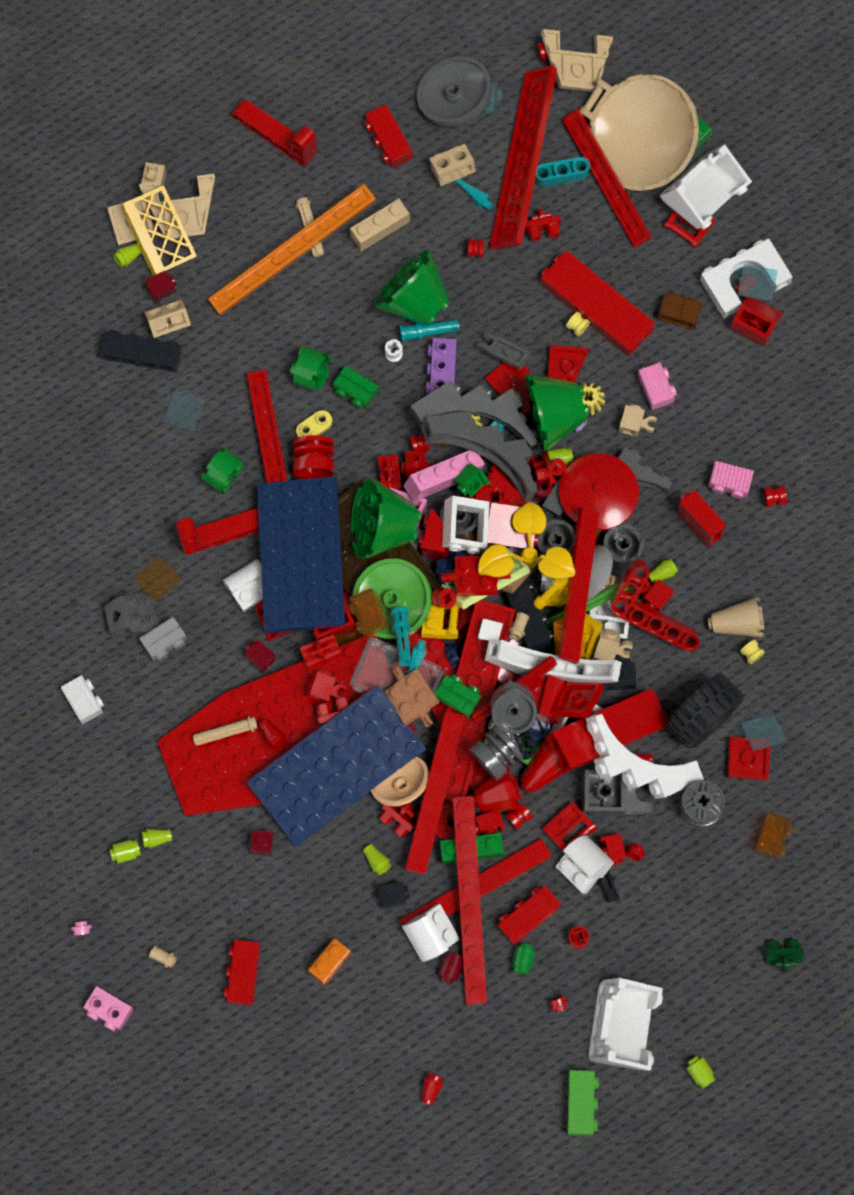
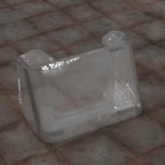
(380, 660)

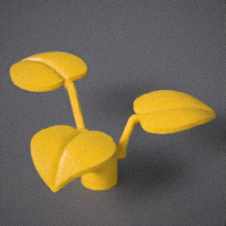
(528, 519)

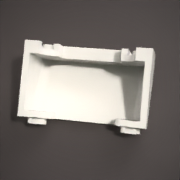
(706, 187)
(623, 1023)

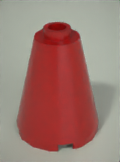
(541, 769)

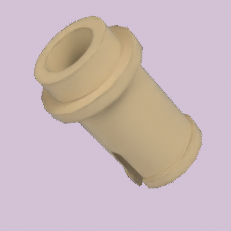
(519, 625)
(163, 957)

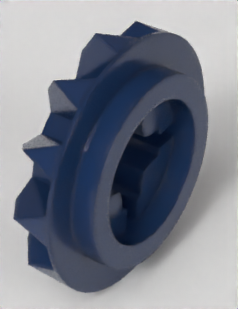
(454, 655)

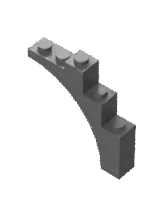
(478, 401)
(487, 441)
(644, 476)

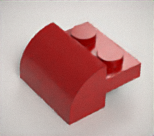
(546, 693)

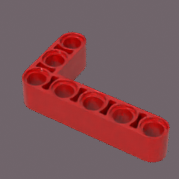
(298, 146)
(217, 532)
(648, 613)

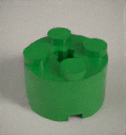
(311, 368)
(222, 469)

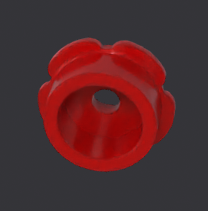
(635, 852)
(558, 1003)

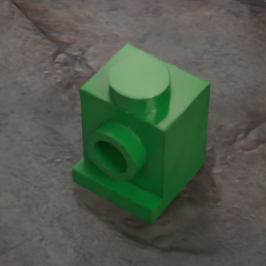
(470, 480)

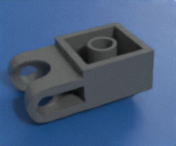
(617, 801)

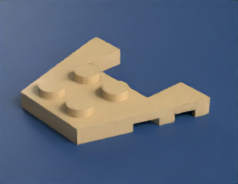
(576, 69)
(191, 211)

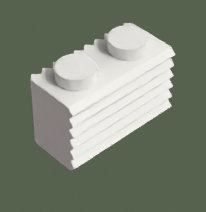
(82, 699)

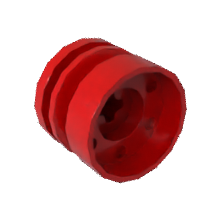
(313, 457)

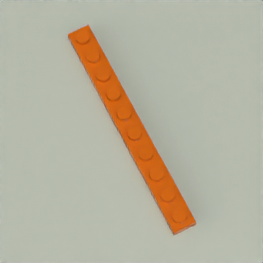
(292, 249)

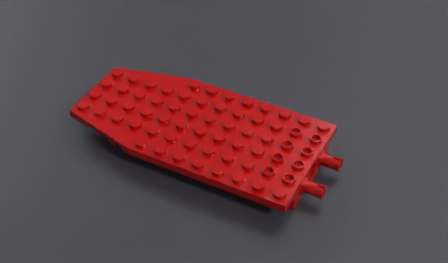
(216, 772)

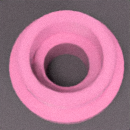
(81, 928)

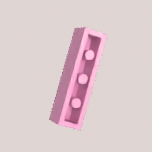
(440, 475)

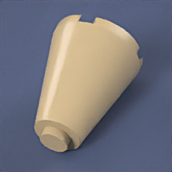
(739, 619)

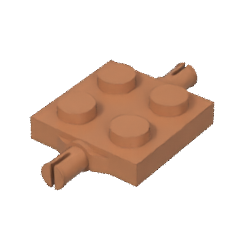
(412, 696)

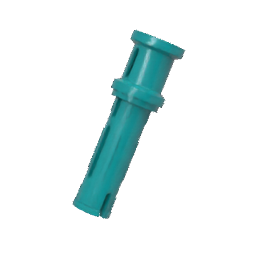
(419, 331)
(401, 628)

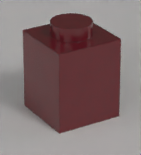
(161, 285)
(259, 655)
(262, 843)

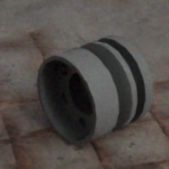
(496, 752)
(694, 812)

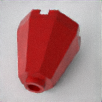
(498, 794)

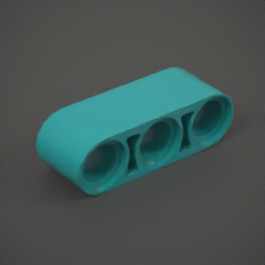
(569, 166)

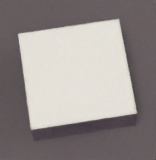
(490, 630)

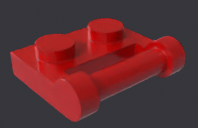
(695, 241)
(565, 823)

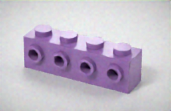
(443, 363)

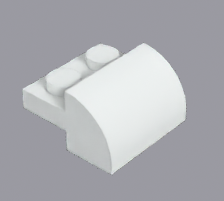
(246, 585)
(604, 614)
(584, 863)
(431, 933)

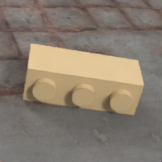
(380, 225)

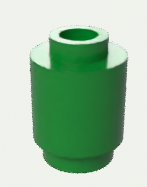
(523, 959)

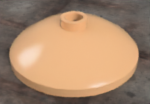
(403, 785)

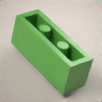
(582, 1103)

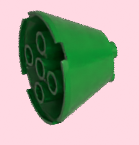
(415, 291)
(555, 407)
(381, 519)

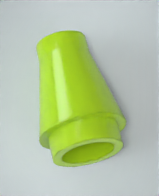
(126, 255)
(663, 571)
(155, 837)
(377, 860)

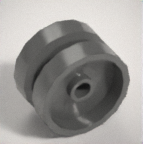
(517, 697)

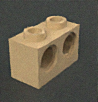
(455, 164)
(167, 318)

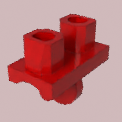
(542, 222)
(546, 468)
(390, 471)
(320, 650)
(324, 710)
(405, 823)

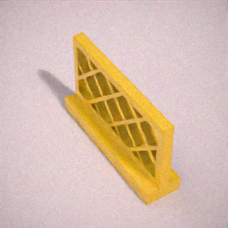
(143, 238)

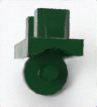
(784, 957)

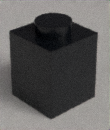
(393, 895)

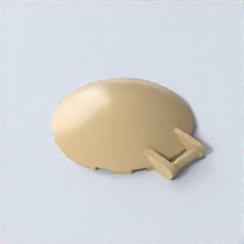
(644, 129)

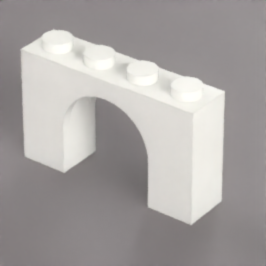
(717, 279)

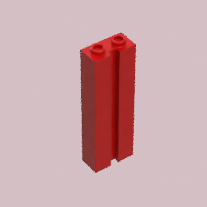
(598, 302)
(627, 720)

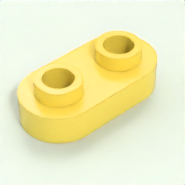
(314, 425)

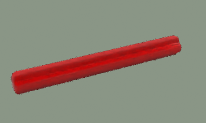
(527, 679)

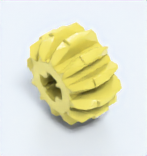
(596, 396)

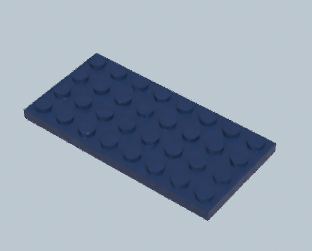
(301, 555)
(336, 765)

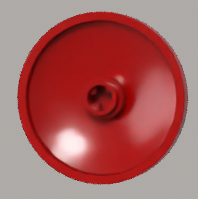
(601, 485)

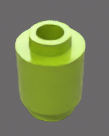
(562, 453)
(124, 851)
(700, 1071)

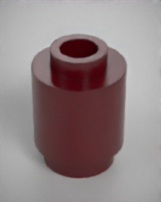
(544, 488)
(450, 968)

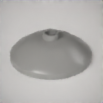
(601, 570)

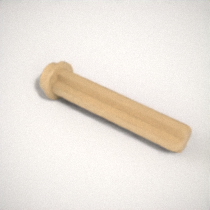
(305, 211)
(225, 731)

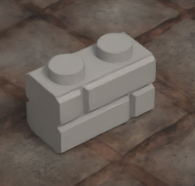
(163, 639)

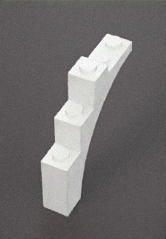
(522, 660)
(637, 772)

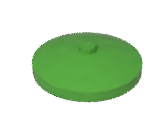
(398, 585)

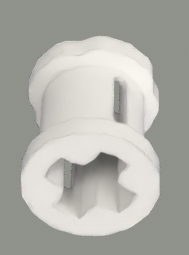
(397, 355)

